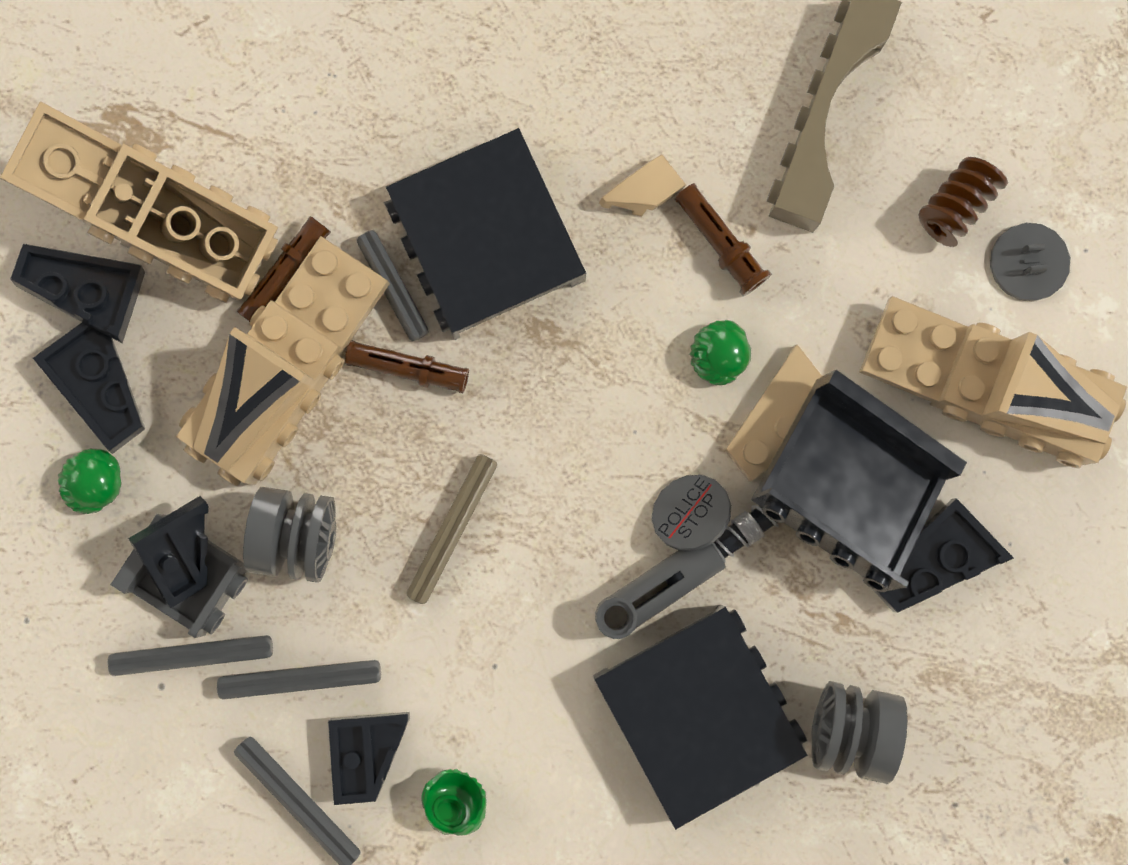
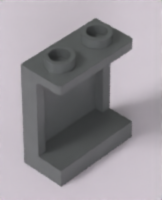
(202, 610)

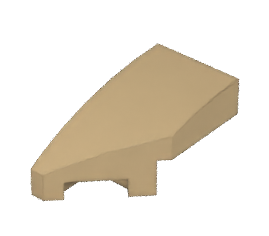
(645, 188)

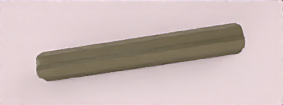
(451, 529)

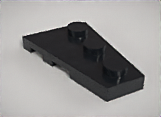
(83, 286)
(94, 382)
(946, 552)

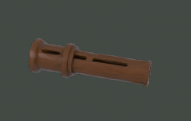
(732, 253)

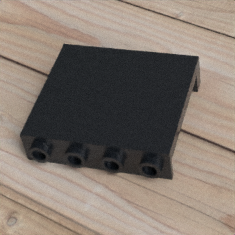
(484, 232)
(856, 480)
(702, 716)

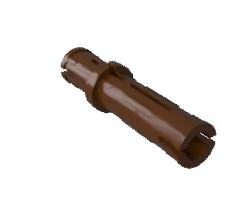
(284, 268)
(423, 370)

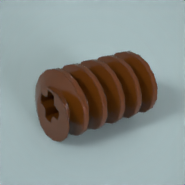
(960, 198)

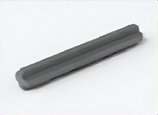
(190, 655)
(299, 679)
(297, 802)

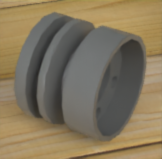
(281, 533)
(860, 732)

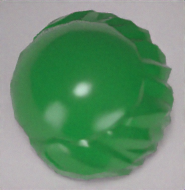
(720, 352)
(90, 481)
(454, 803)

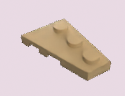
(773, 415)

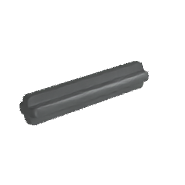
(396, 291)

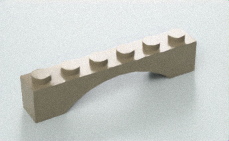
(807, 181)

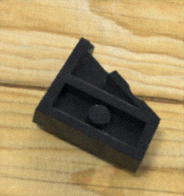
(176, 551)
(363, 754)

